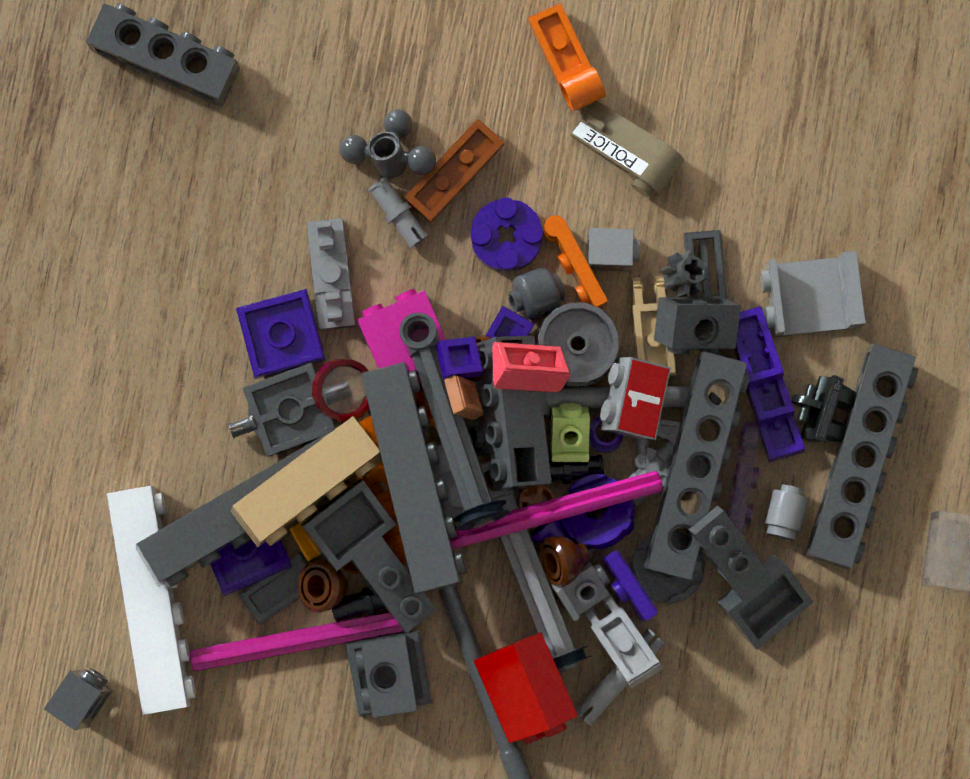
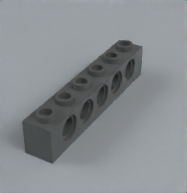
(708, 371)
(823, 542)

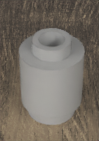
(786, 512)

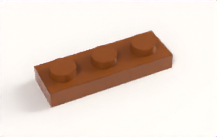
(454, 171)

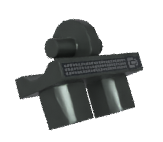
(819, 406)

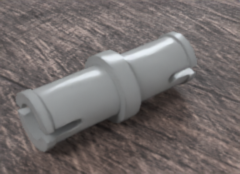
(398, 212)

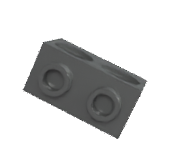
(79, 698)

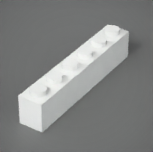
(150, 609)

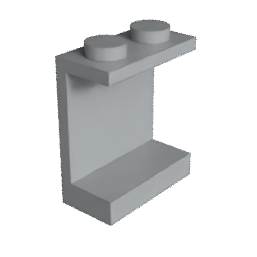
(813, 295)

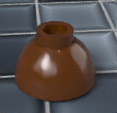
(562, 560)
(321, 586)

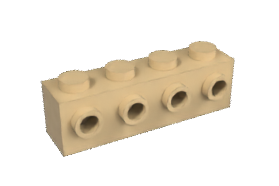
(306, 481)

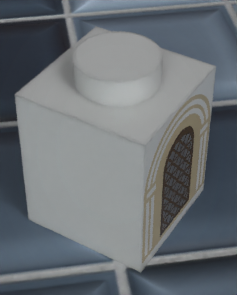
(612, 249)

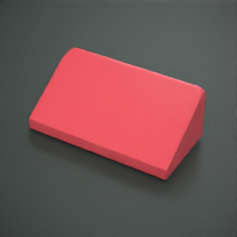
(529, 367)

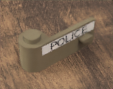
(641, 154)

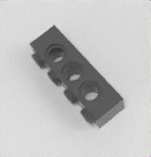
(108, 41)

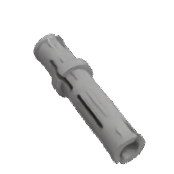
(611, 686)

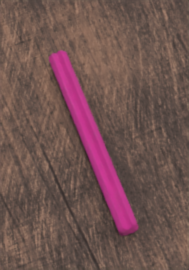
(563, 508)
(293, 641)

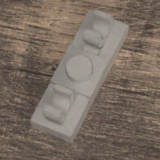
(331, 274)

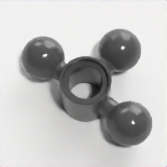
(397, 125)

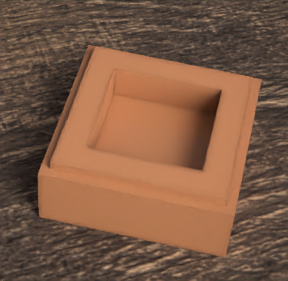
(463, 397)

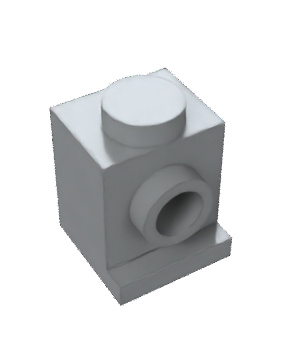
(577, 600)

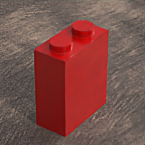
(526, 690)

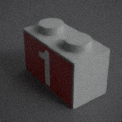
(635, 398)

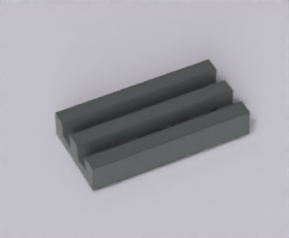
(718, 255)

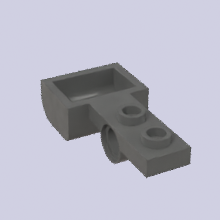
(353, 531)
(762, 594)

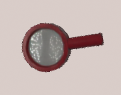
(340, 390)

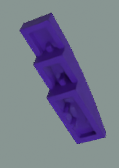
(767, 388)

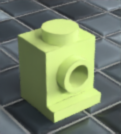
(569, 446)

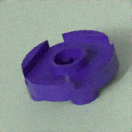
(506, 214)
(609, 529)

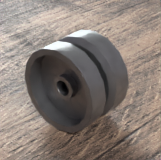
(591, 328)

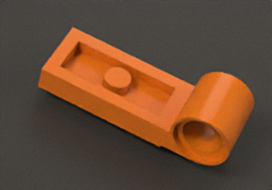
(566, 58)

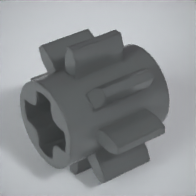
(684, 274)

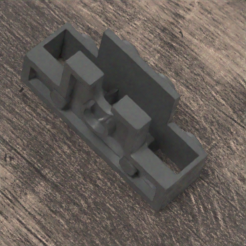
(510, 426)

